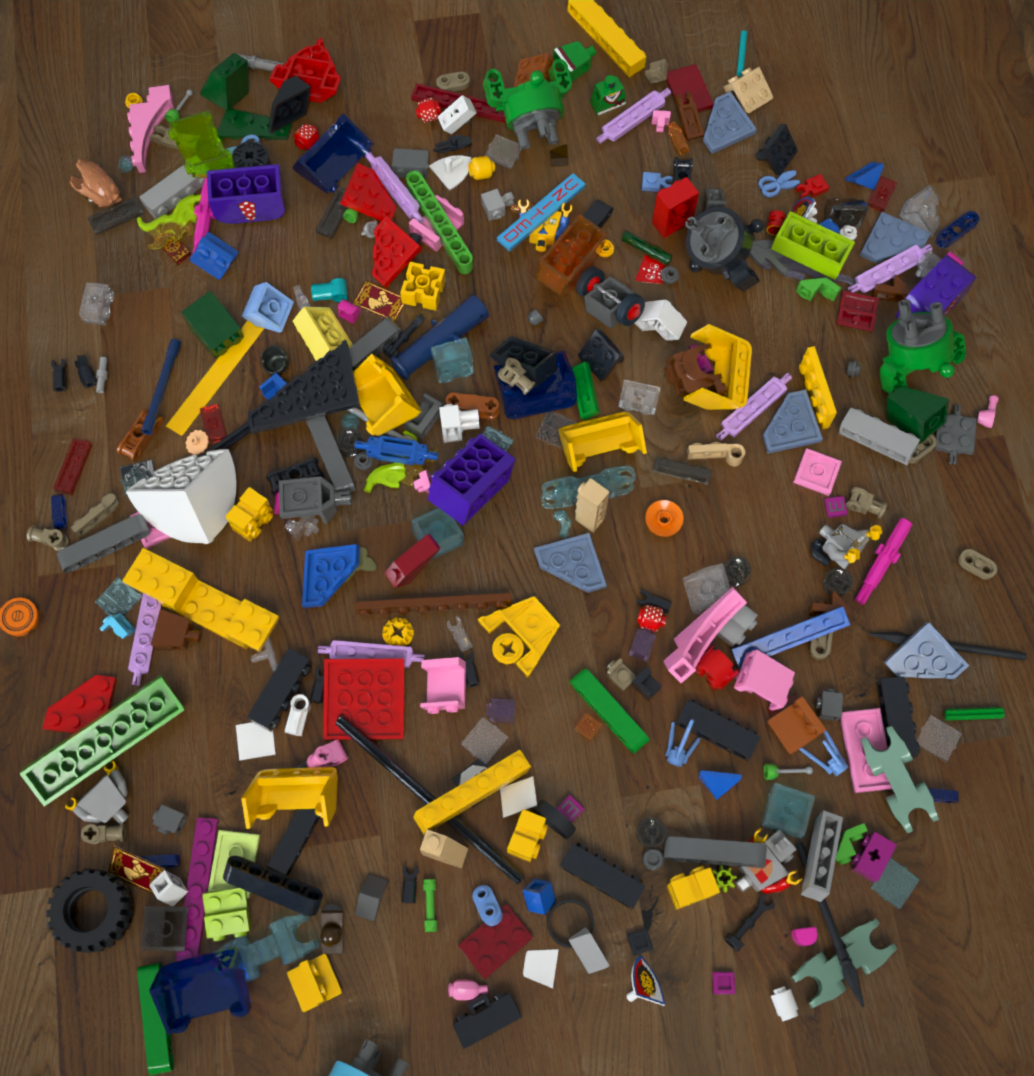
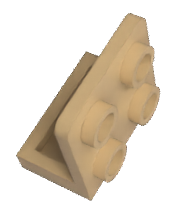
(750, 89)

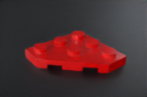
(368, 195)
(391, 251)
(81, 705)

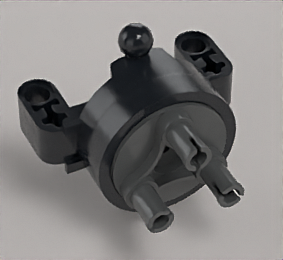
(721, 244)

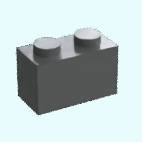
(410, 160)

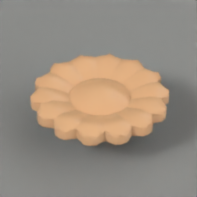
(197, 442)

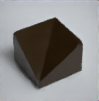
(559, 156)

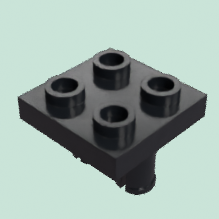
(778, 149)
(601, 354)

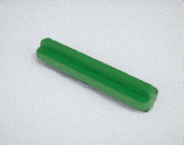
(974, 713)

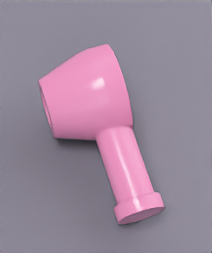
(986, 417)

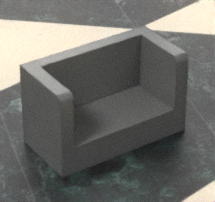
(426, 419)

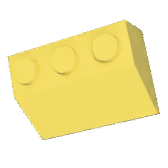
(320, 330)

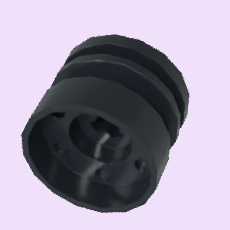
(250, 155)

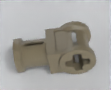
(515, 375)
(865, 503)
(51, 538)
(103, 833)

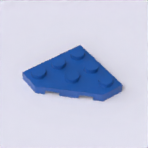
(326, 571)

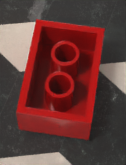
(674, 207)

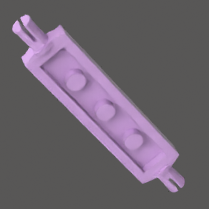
(633, 116)
(395, 187)
(887, 269)
(755, 406)
(142, 649)
(358, 650)

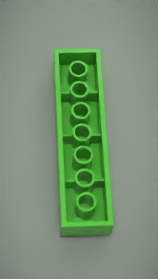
(102, 740)

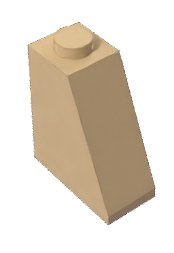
(443, 849)

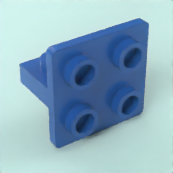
(213, 255)

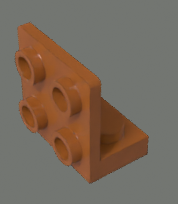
(528, 65)
(796, 726)

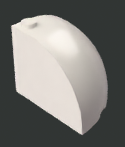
(188, 496)

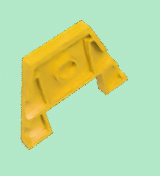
(531, 624)

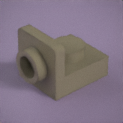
(657, 71)
(620, 674)

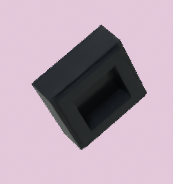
(639, 942)

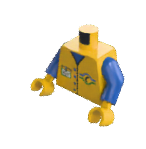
(550, 229)

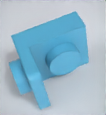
(120, 625)

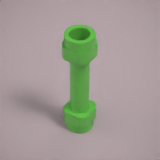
(431, 924)

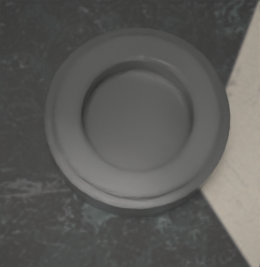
(653, 859)

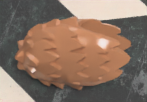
(96, 184)

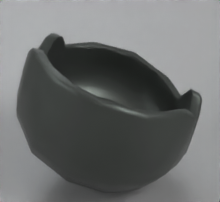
(274, 360)

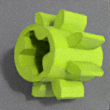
(726, 873)

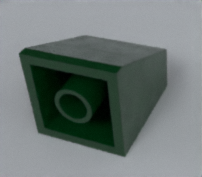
(227, 82)
(212, 325)
(916, 411)

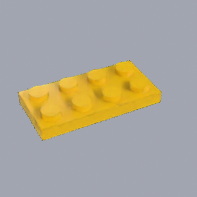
(817, 386)

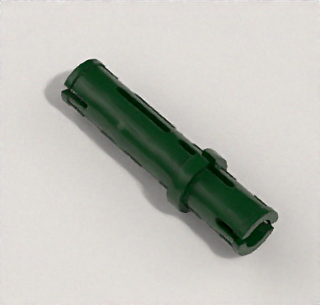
(644, 246)

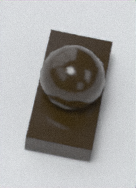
(331, 932)

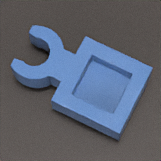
(653, 182)

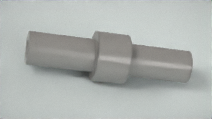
(101, 375)

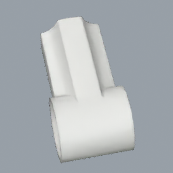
(297, 718)

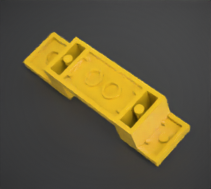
(202, 604)

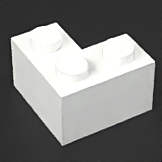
(663, 318)

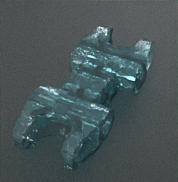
(566, 487)
(279, 944)

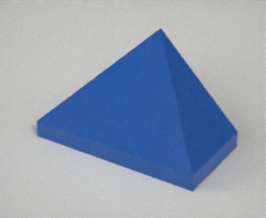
(867, 175)
(718, 782)

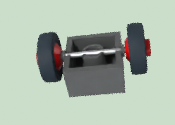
(608, 298)

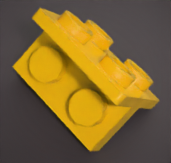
(314, 982)

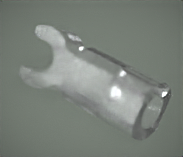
(301, 299)
(460, 635)

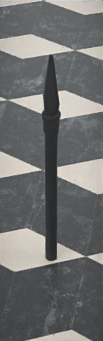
(899, 638)
(849, 971)

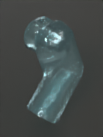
(565, 522)

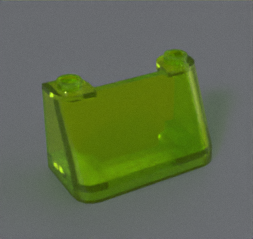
(199, 145)

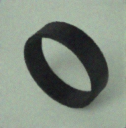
(555, 819)
(563, 902)

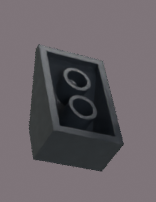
(289, 103)
(536, 360)

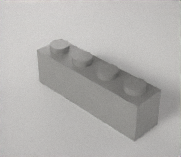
(170, 191)
(879, 436)
(822, 856)

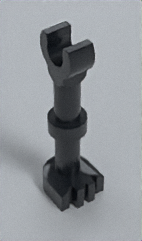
(391, 350)
(733, 940)

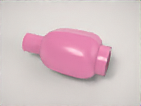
(465, 989)

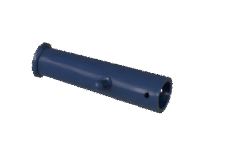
(450, 328)

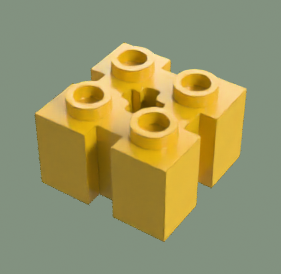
(423, 286)
(250, 514)
(526, 836)
(692, 888)

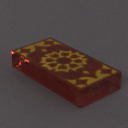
(177, 251)

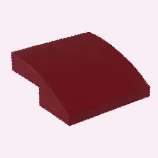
(857, 311)

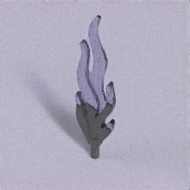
(765, 258)

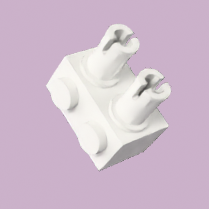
(455, 421)

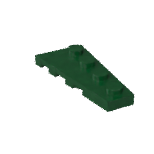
(240, 124)

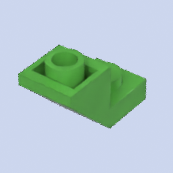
(809, 288)
(845, 848)

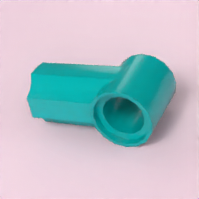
(335, 290)

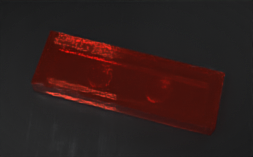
(72, 466)

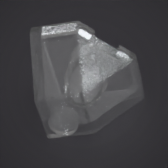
(921, 210)

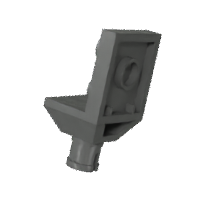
(310, 498)

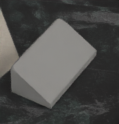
(588, 951)

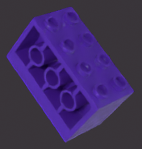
(470, 479)

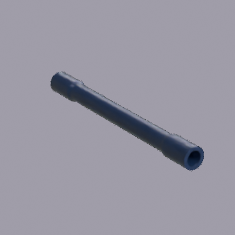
(150, 419)

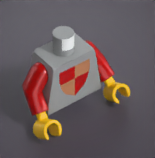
(768, 879)

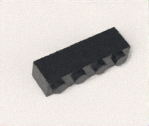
(279, 690)
(897, 711)
(718, 730)
(603, 876)

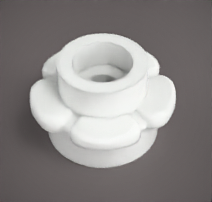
(847, 228)

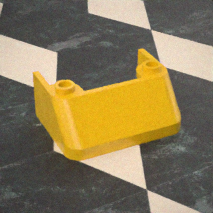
(733, 361)
(600, 436)
(291, 789)

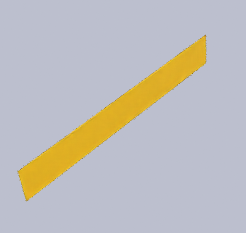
(213, 380)

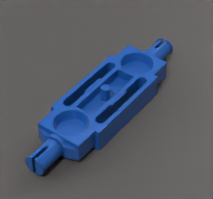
(396, 450)

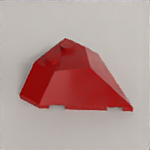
(314, 68)

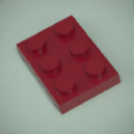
(494, 945)

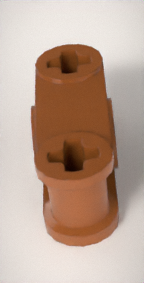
(472, 402)
(131, 444)

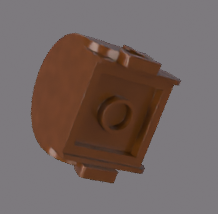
(688, 377)

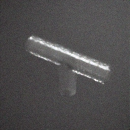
(269, 653)

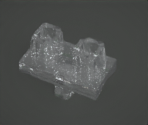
(304, 526)

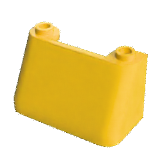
(383, 396)

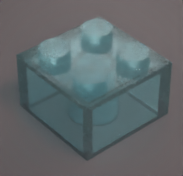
(452, 360)
(442, 529)
(787, 810)

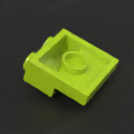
(226, 913)

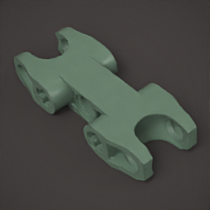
(906, 795)
(829, 972)

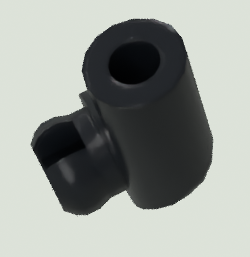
(817, 552)

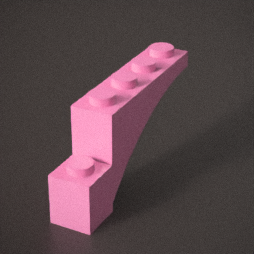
(144, 118)
(700, 633)

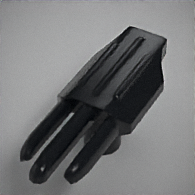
(454, 143)

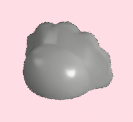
(368, 229)

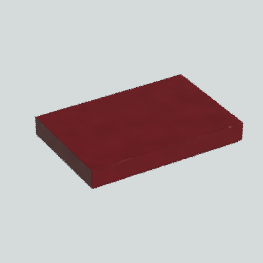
(686, 80)

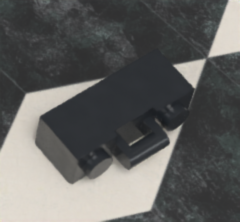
(478, 1026)

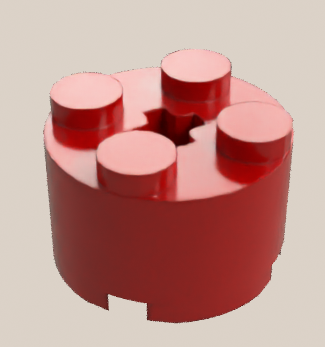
(716, 668)

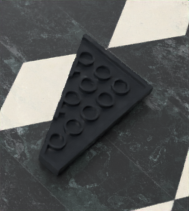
(320, 391)

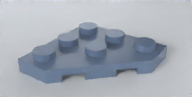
(727, 124)
(891, 238)
(792, 424)
(573, 562)
(926, 656)

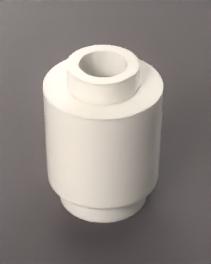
(784, 1003)

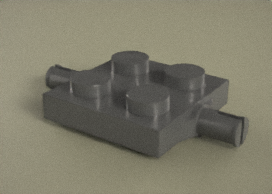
(956, 435)

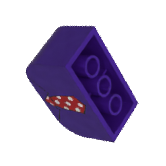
(246, 194)
(944, 284)

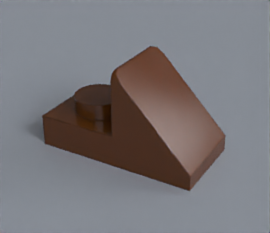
(894, 293)
(821, 607)

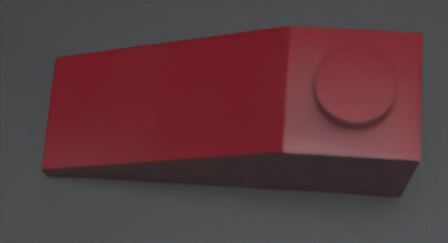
(412, 562)

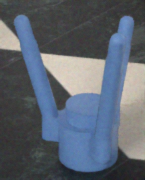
(677, 755)
(836, 763)

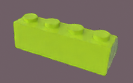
(812, 245)

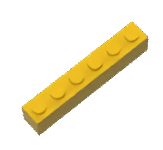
(608, 35)
(471, 792)

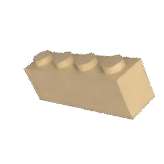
(591, 504)

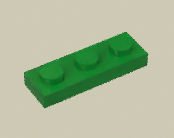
(586, 393)

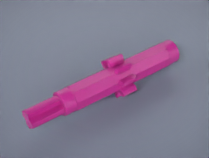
(204, 216)
(886, 555)

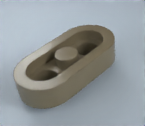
(455, 81)
(923, 450)
(977, 563)
(824, 643)

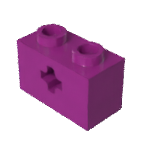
(882, 852)

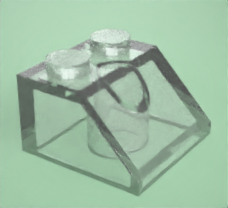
(706, 587)

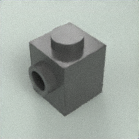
(829, 705)
(169, 820)

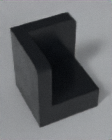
(646, 684)

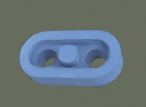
(487, 904)

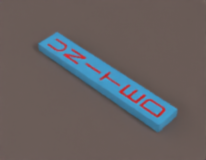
(541, 212)

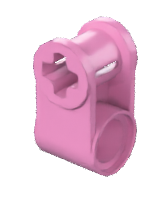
(327, 755)

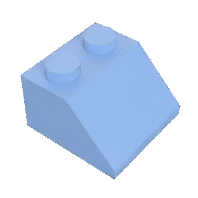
(267, 308)

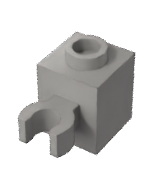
(494, 204)
(780, 847)

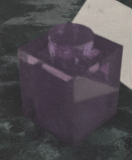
(642, 644)
(501, 710)

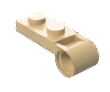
(717, 450)

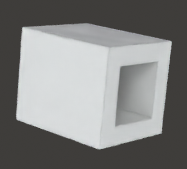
(168, 888)

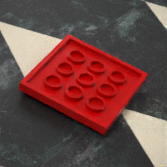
(367, 695)

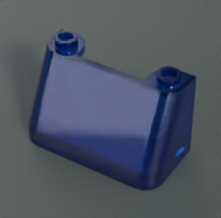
(333, 155)
(553, 394)
(200, 988)

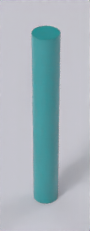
(742, 50)

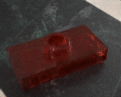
(882, 194)
(213, 423)

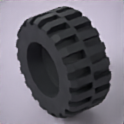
(64, 903)

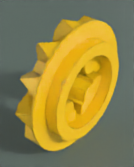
(407, 632)
(506, 640)

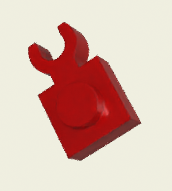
(813, 186)

